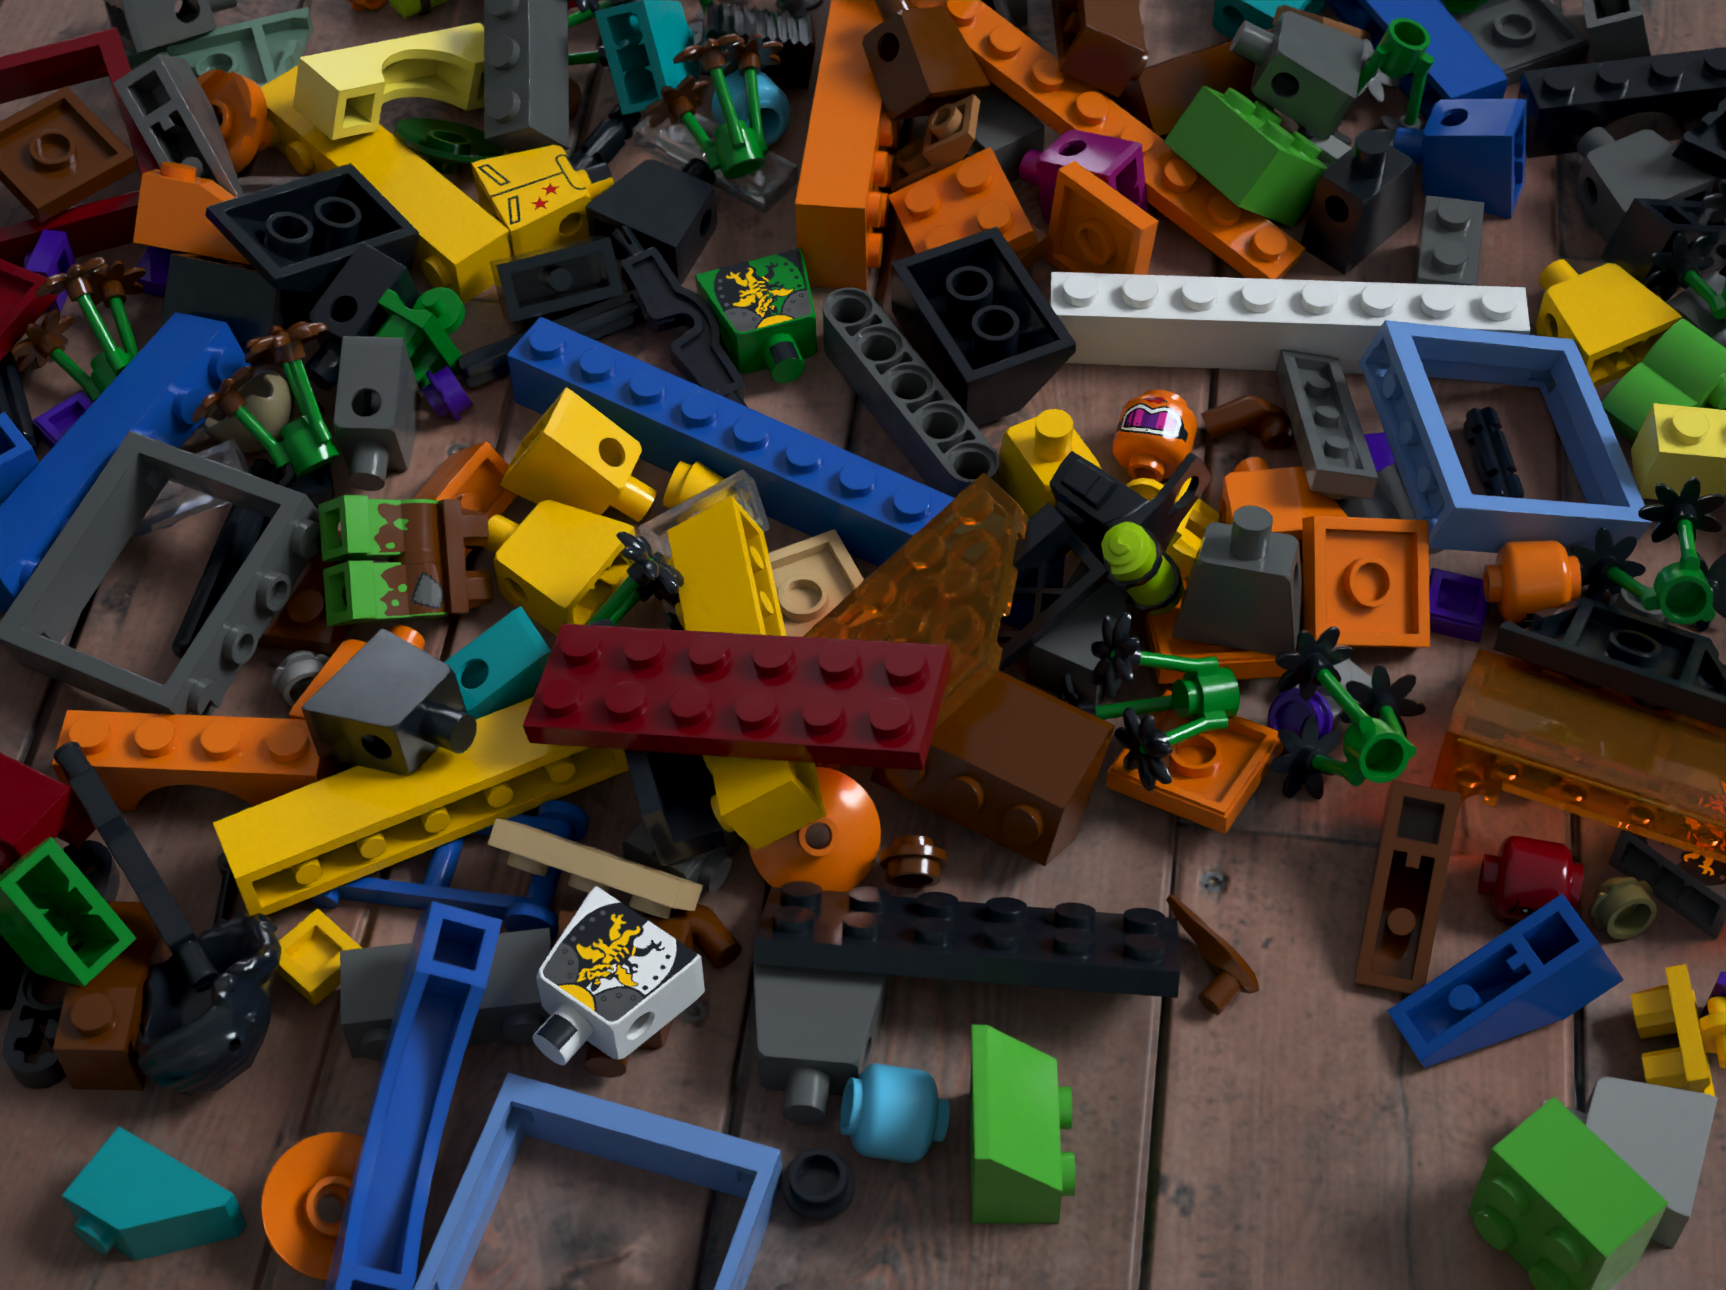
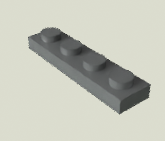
(1326, 426)

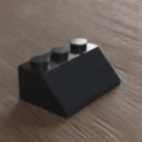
(980, 323)

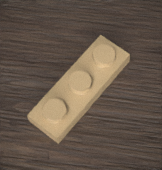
(536, 850)

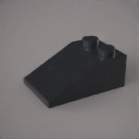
(312, 226)

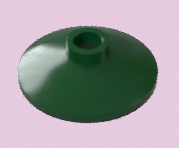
(445, 143)

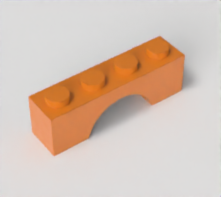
(227, 753)

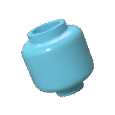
(773, 105)
(893, 1113)

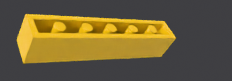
(454, 231)
(734, 591)
(379, 818)

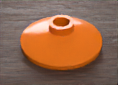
(850, 847)
(291, 1195)

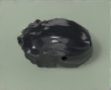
(210, 1037)

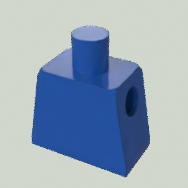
(1471, 151)

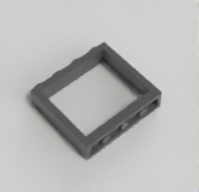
(97, 536)

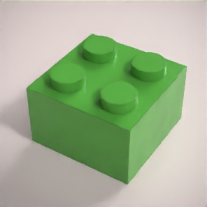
(1248, 154)
(1564, 1204)

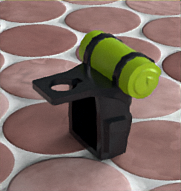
(1129, 526)

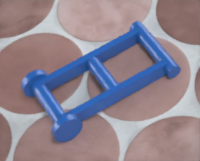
(517, 912)

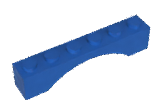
(412, 1099)

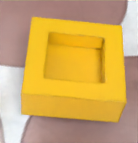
(313, 956)

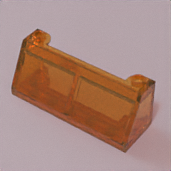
(1586, 754)

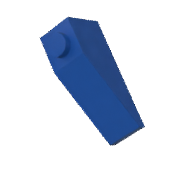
(1508, 986)

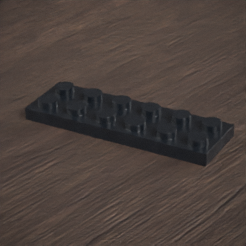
(969, 940)

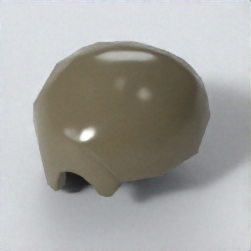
(268, 401)

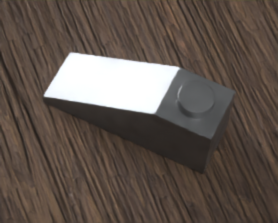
(178, 119)

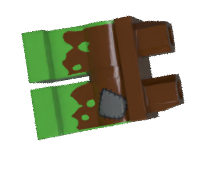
(424, 557)

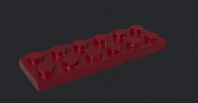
(741, 695)

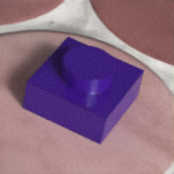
(51, 257)

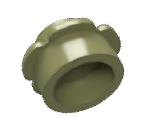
(1623, 907)

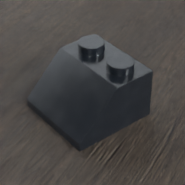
(232, 295)

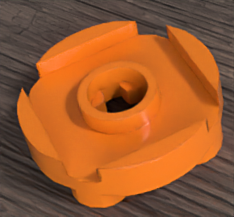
(243, 113)

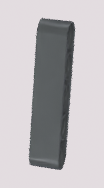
(904, 394)

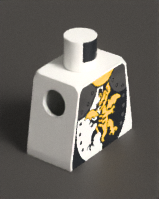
(612, 981)

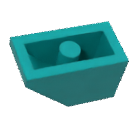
(148, 1202)

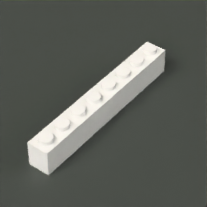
(1253, 319)

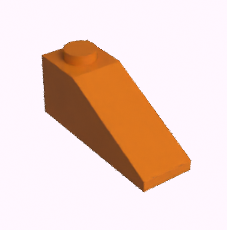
(174, 212)

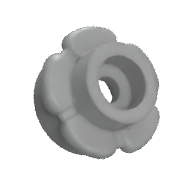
(297, 673)

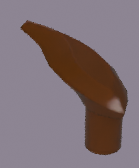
(1231, 969)

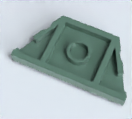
(252, 48)

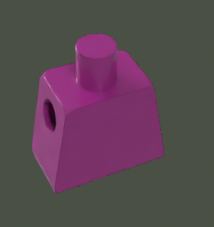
(1109, 158)

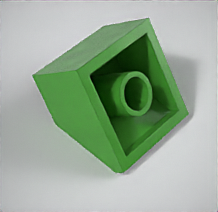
(1016, 1131)

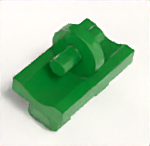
(425, 329)

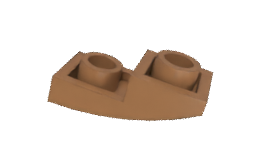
(946, 142)

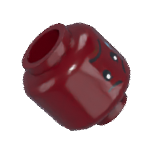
(1528, 876)

